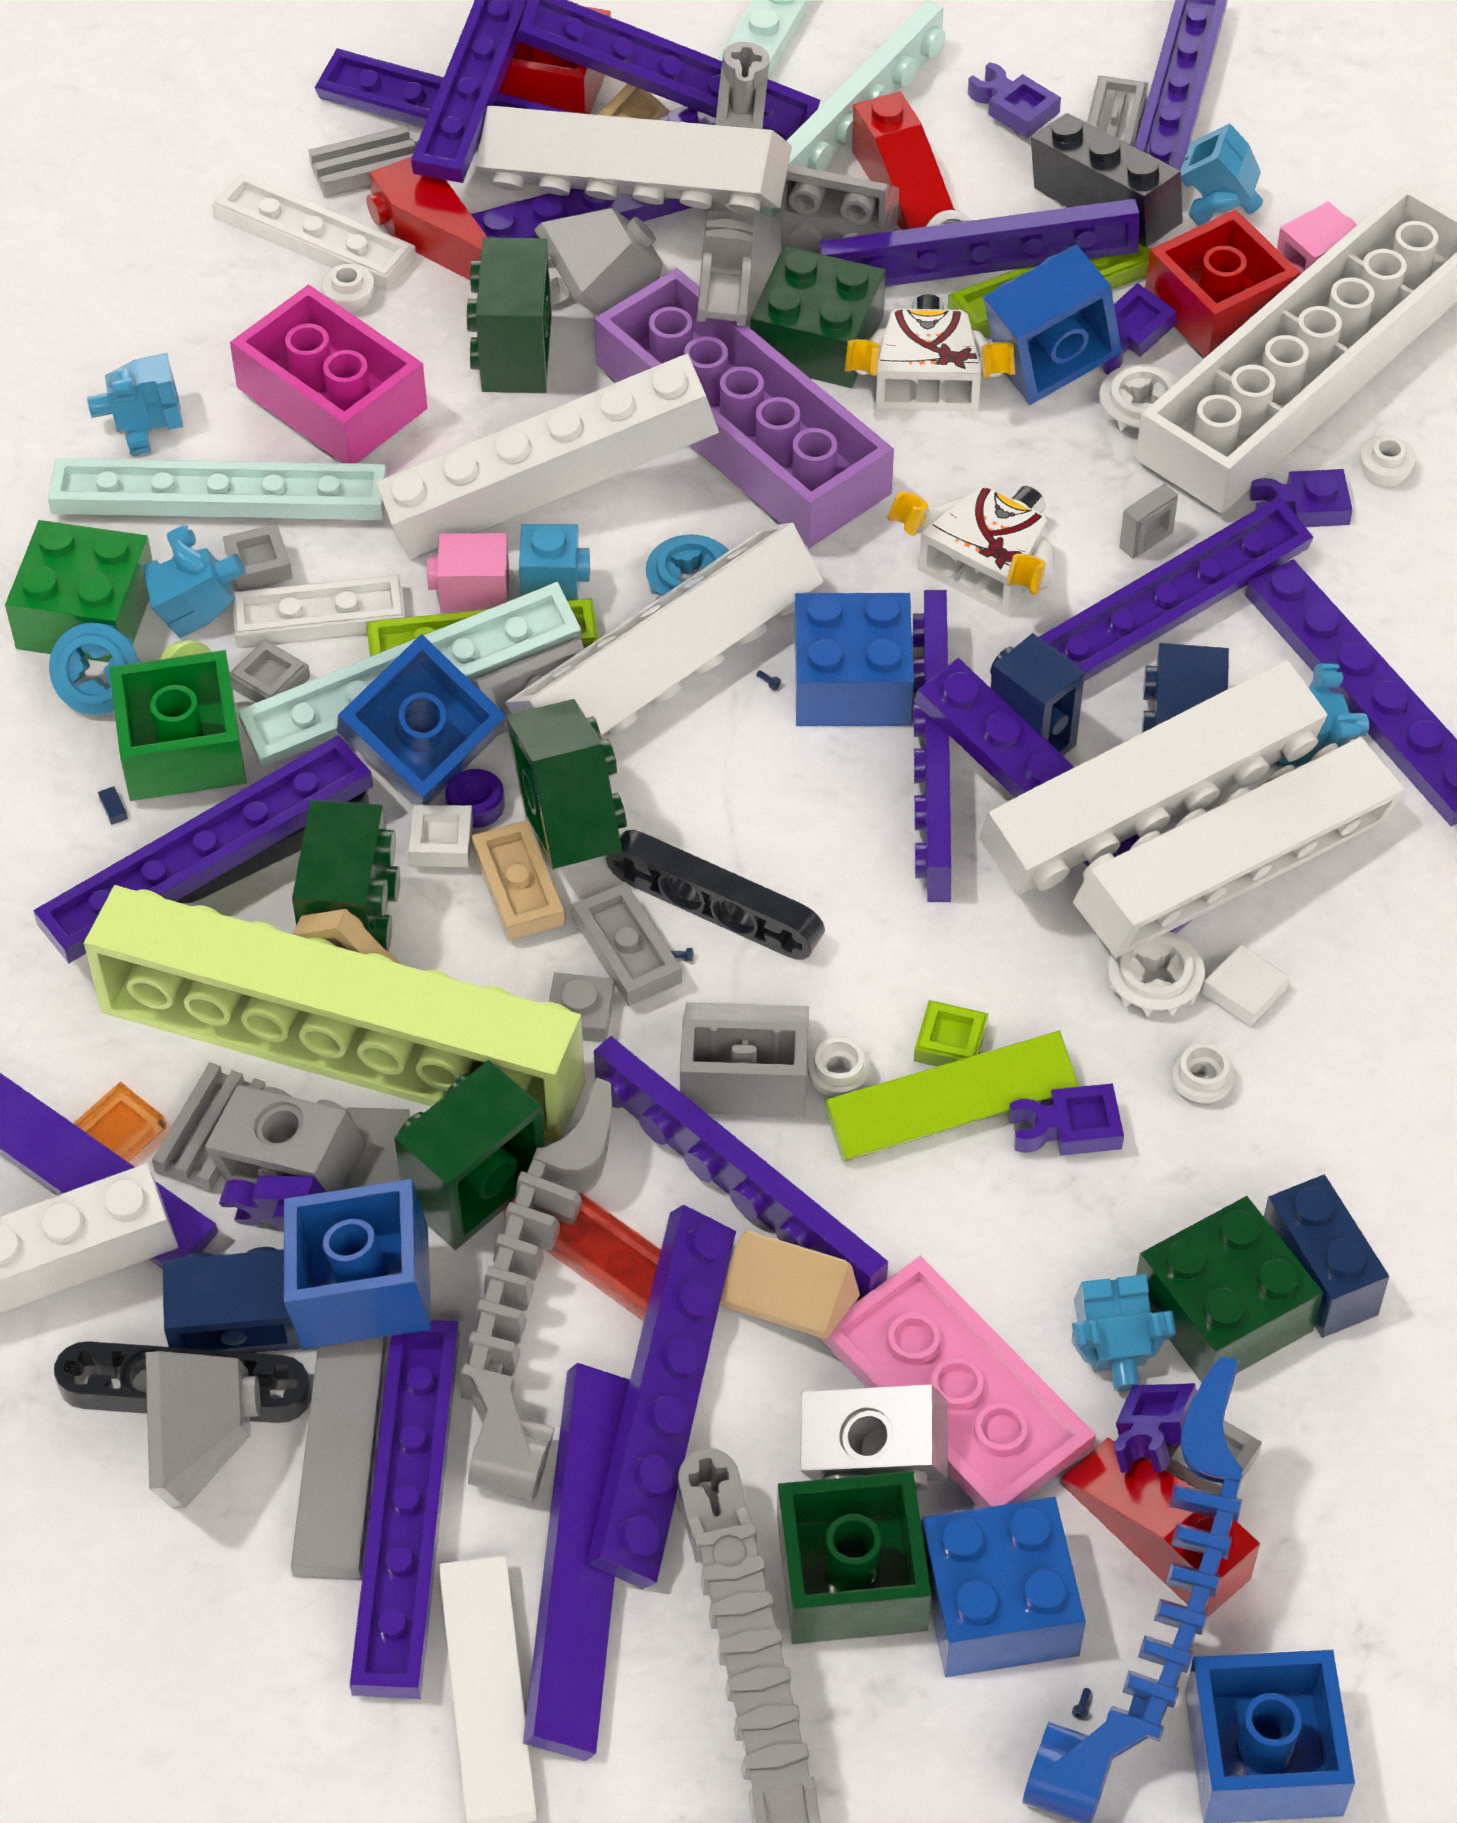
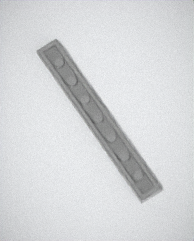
(345, 1406)

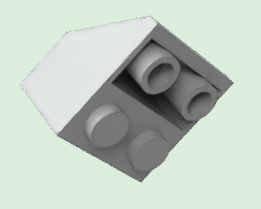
(833, 206)
(745, 1058)

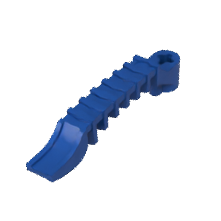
(1074, 1766)

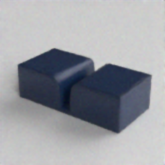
(112, 804)

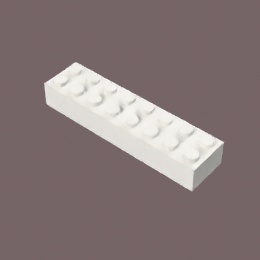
(1305, 352)

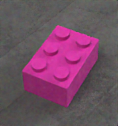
(329, 375)

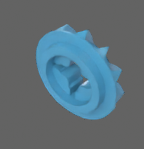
(680, 555)
(69, 663)

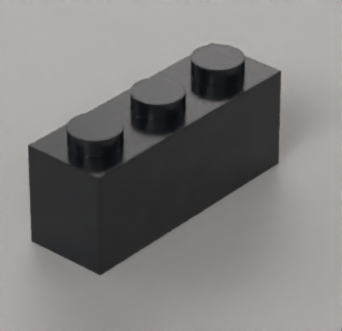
(1093, 167)

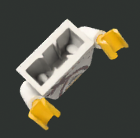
(929, 359)
(982, 543)

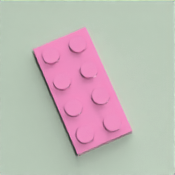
(1003, 1419)

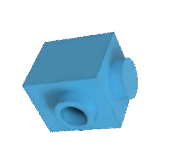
(552, 555)

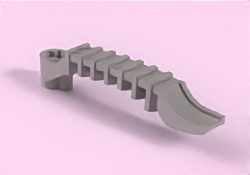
(729, 232)
(510, 1449)
(748, 1640)

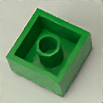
(76, 579)
(177, 725)

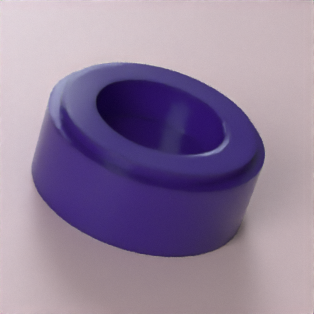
(481, 791)

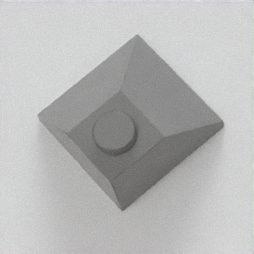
(602, 256)
(195, 1420)

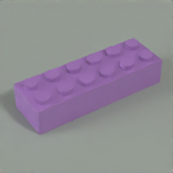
(776, 427)

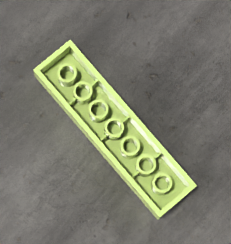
(326, 1005)

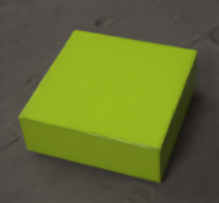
(949, 1034)

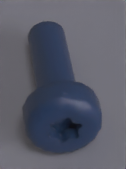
(774, 682)
(688, 954)
(1080, 1711)

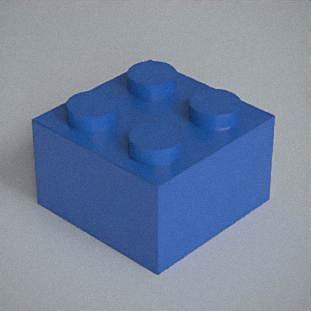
(1057, 320)
(853, 659)
(420, 722)
(356, 1264)
(1002, 1587)
(1269, 1736)

